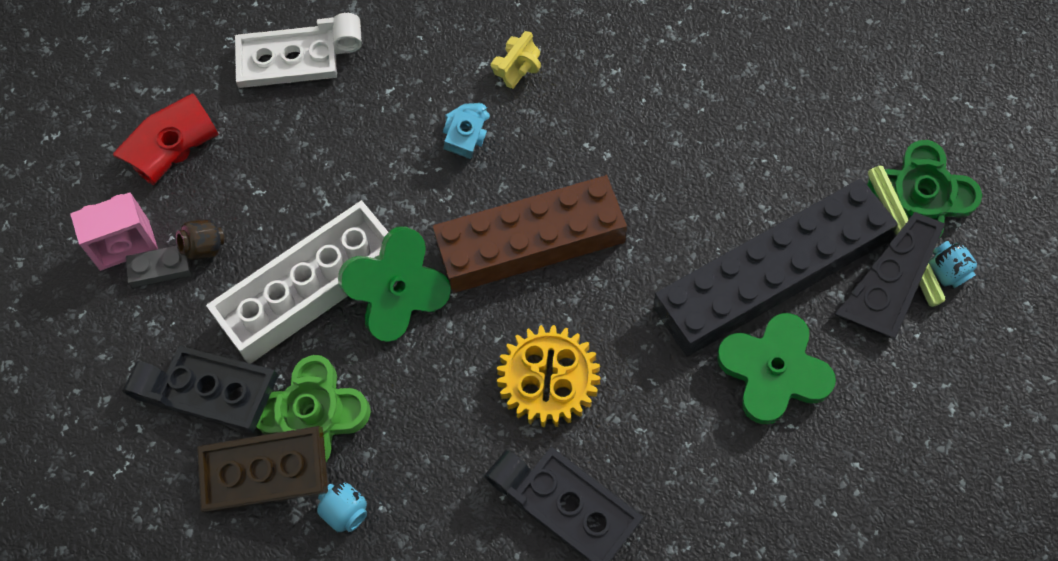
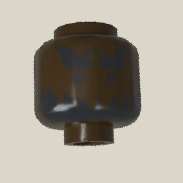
(199, 239)

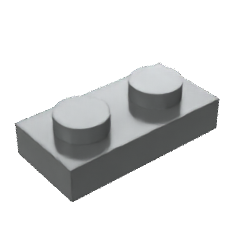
(157, 266)

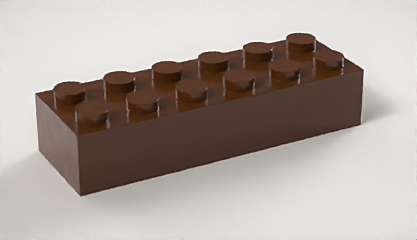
(530, 233)

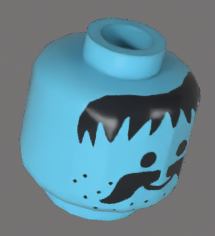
(953, 264)
(342, 507)

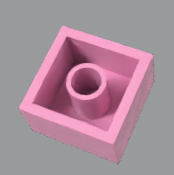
(113, 230)

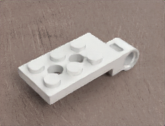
(316, 48)

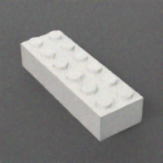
(296, 284)

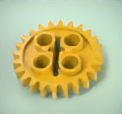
(519, 373)

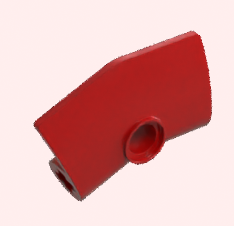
(150, 144)

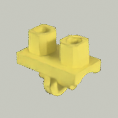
(521, 58)

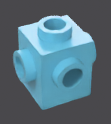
(464, 132)

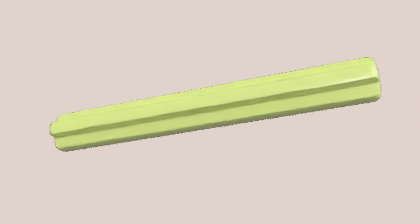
(889, 199)

